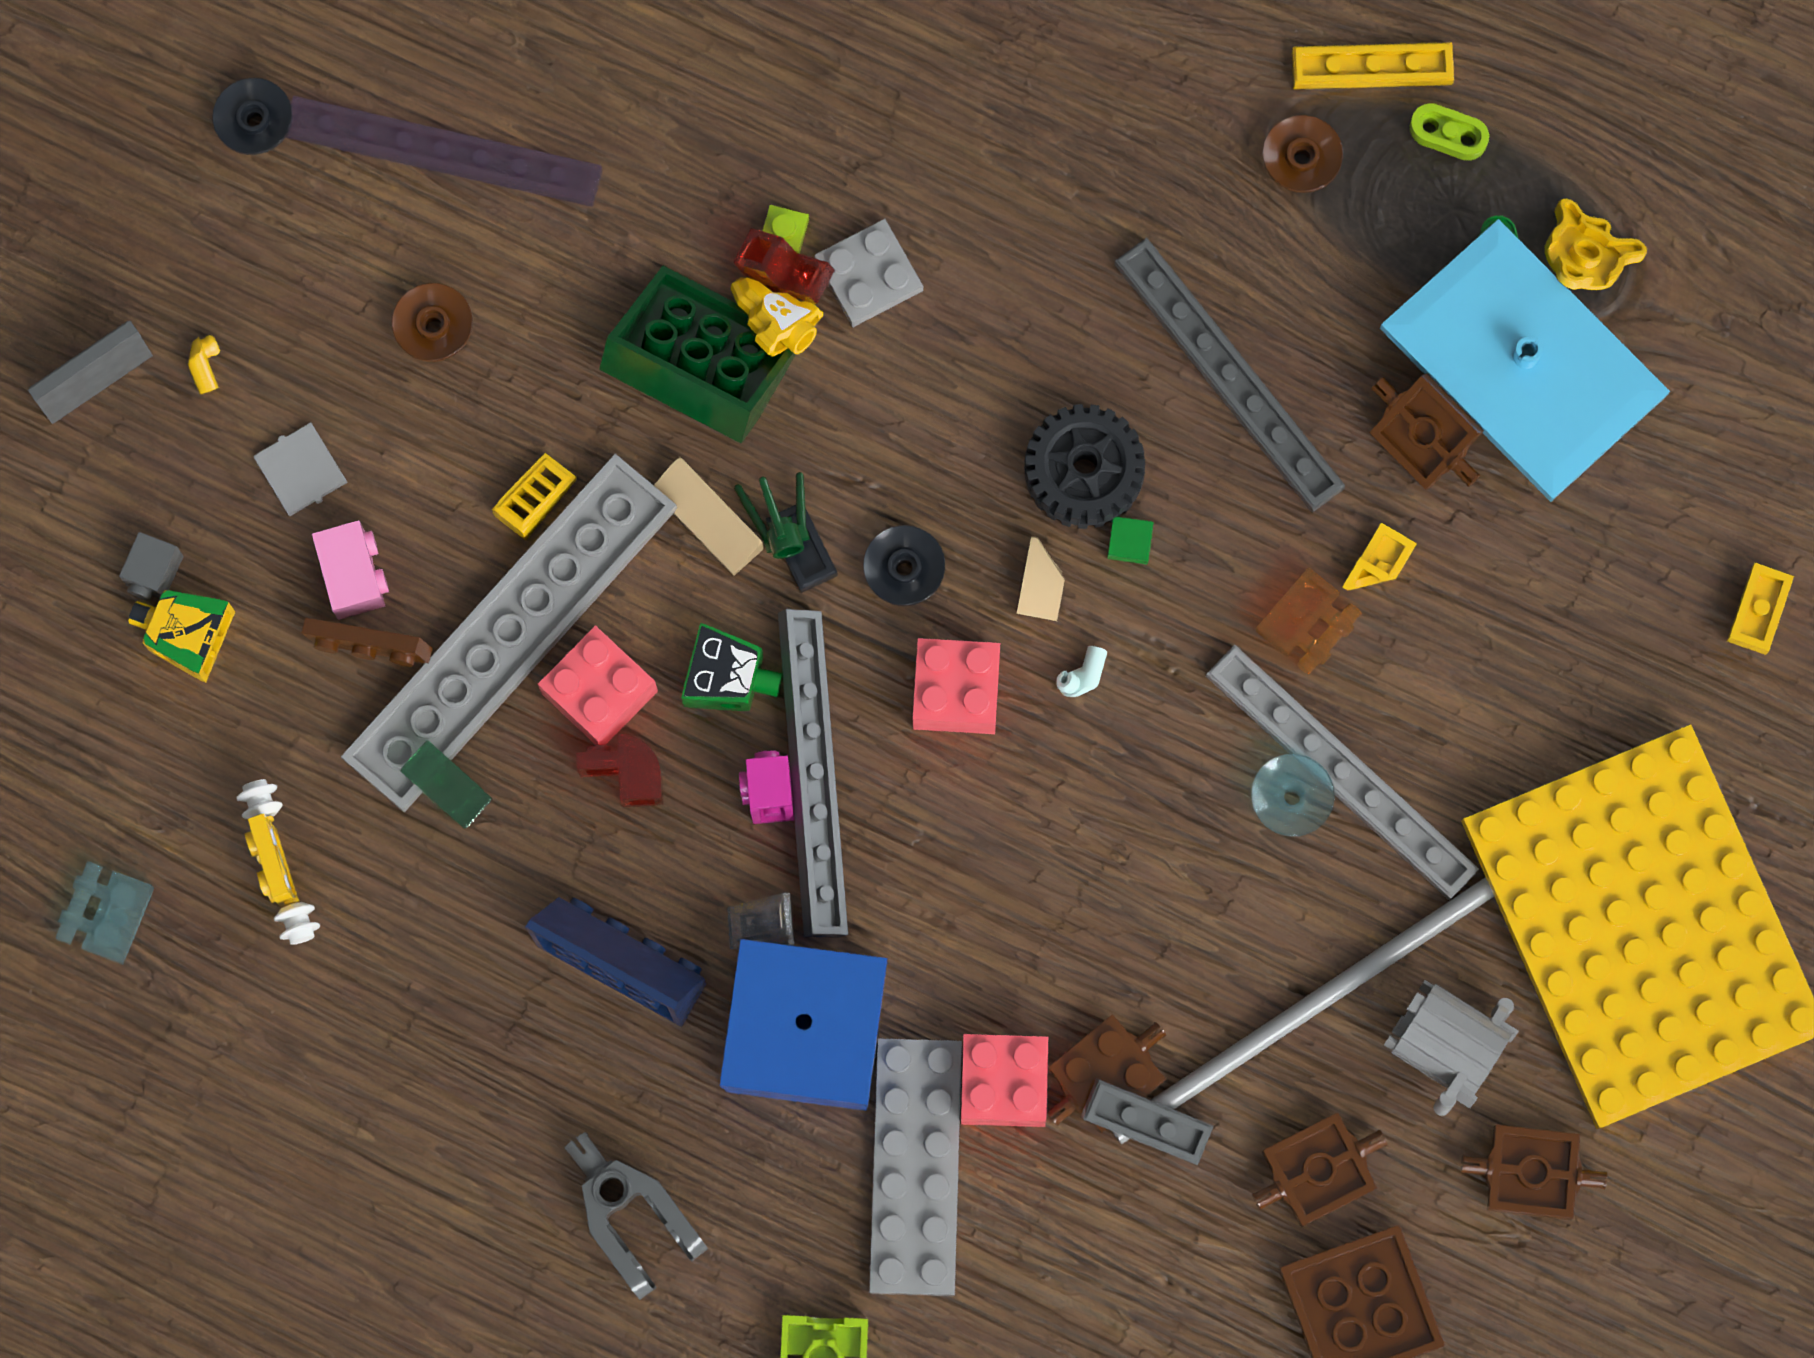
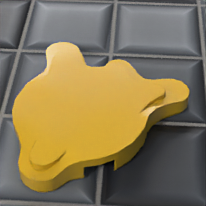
(1586, 252)

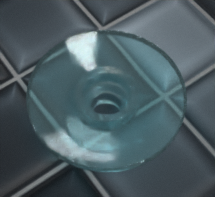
(1298, 775)

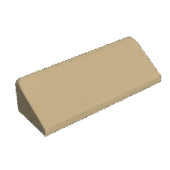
(709, 517)

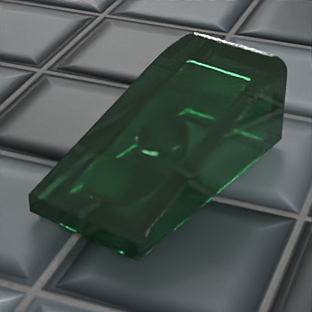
(445, 784)

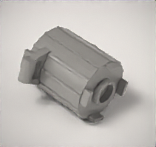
(1451, 1042)

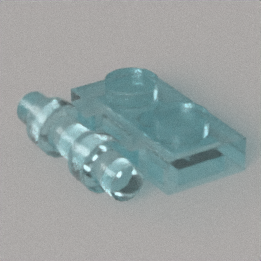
(117, 915)

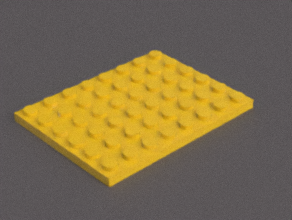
(1643, 926)

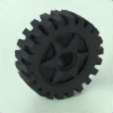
(1090, 436)

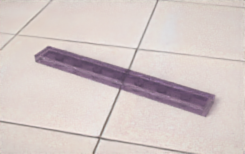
(444, 151)

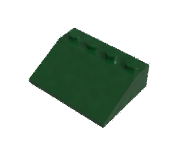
(694, 355)

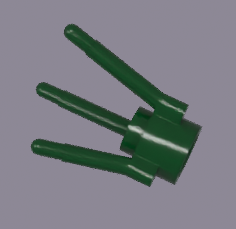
(784, 536)

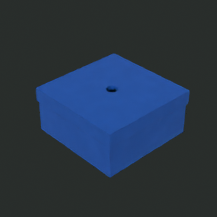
(803, 1024)

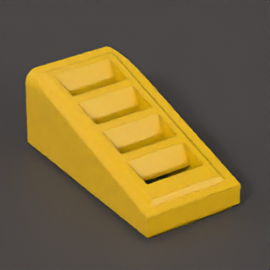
(526, 526)

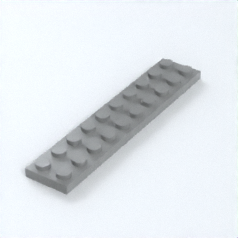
(512, 627)

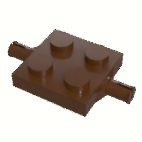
(1426, 431)
(1110, 1056)
(1319, 1169)
(1533, 1172)

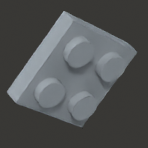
(870, 273)

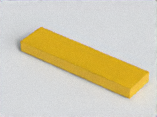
(1372, 65)

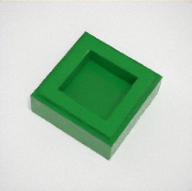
(1130, 540)

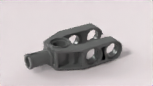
(598, 1212)

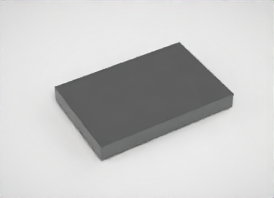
(90, 372)

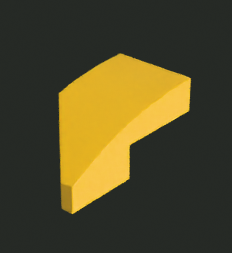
(1381, 559)

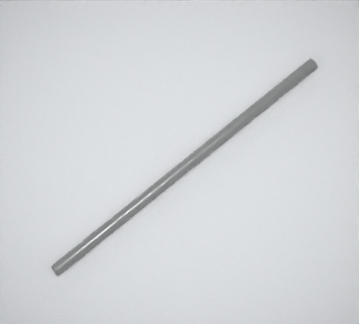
(1323, 997)

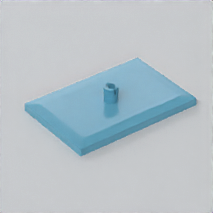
(1525, 360)

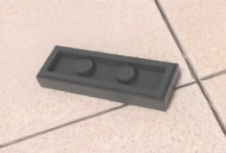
(1146, 1121)

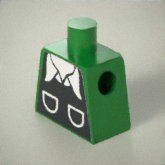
(726, 673)

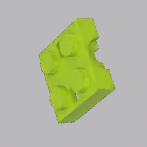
(824, 1337)

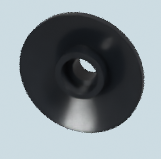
(247, 100)
(901, 546)

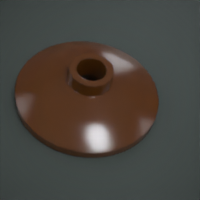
(1302, 136)
(429, 304)

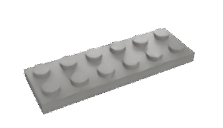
(916, 1167)

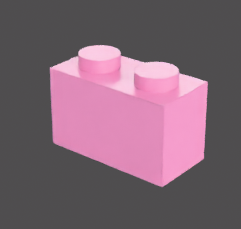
(349, 569)

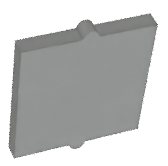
(300, 469)

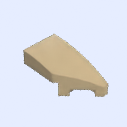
(1041, 584)

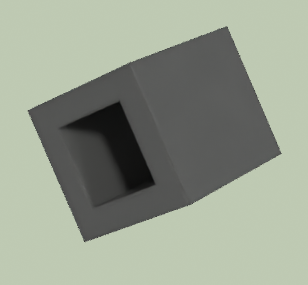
(150, 567)

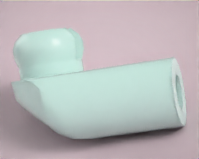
(1084, 678)

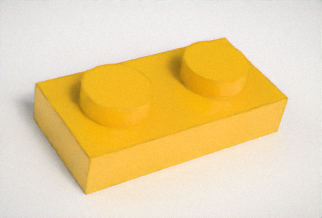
(1760, 608)

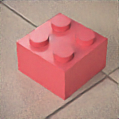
(956, 686)
(598, 687)
(1004, 1080)

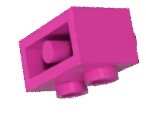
(767, 788)

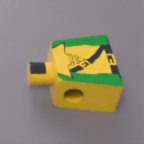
(184, 630)

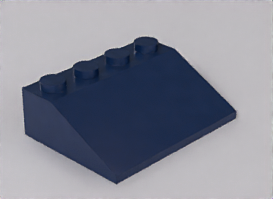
(617, 959)

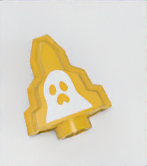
(776, 317)

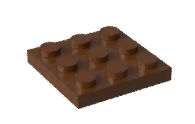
(1363, 1300)

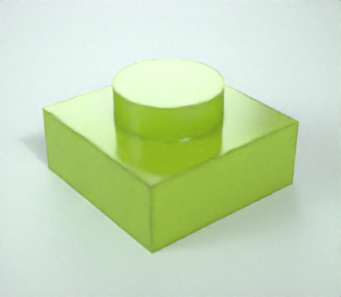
(787, 224)

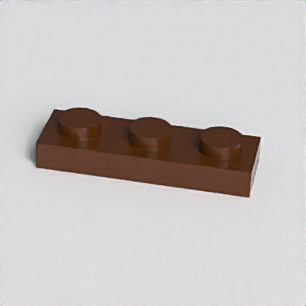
(366, 642)

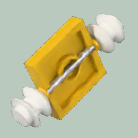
(275, 877)

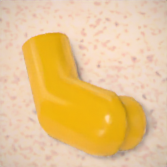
(199, 363)

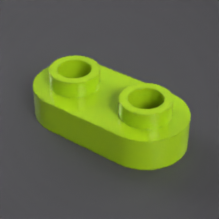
(1450, 128)

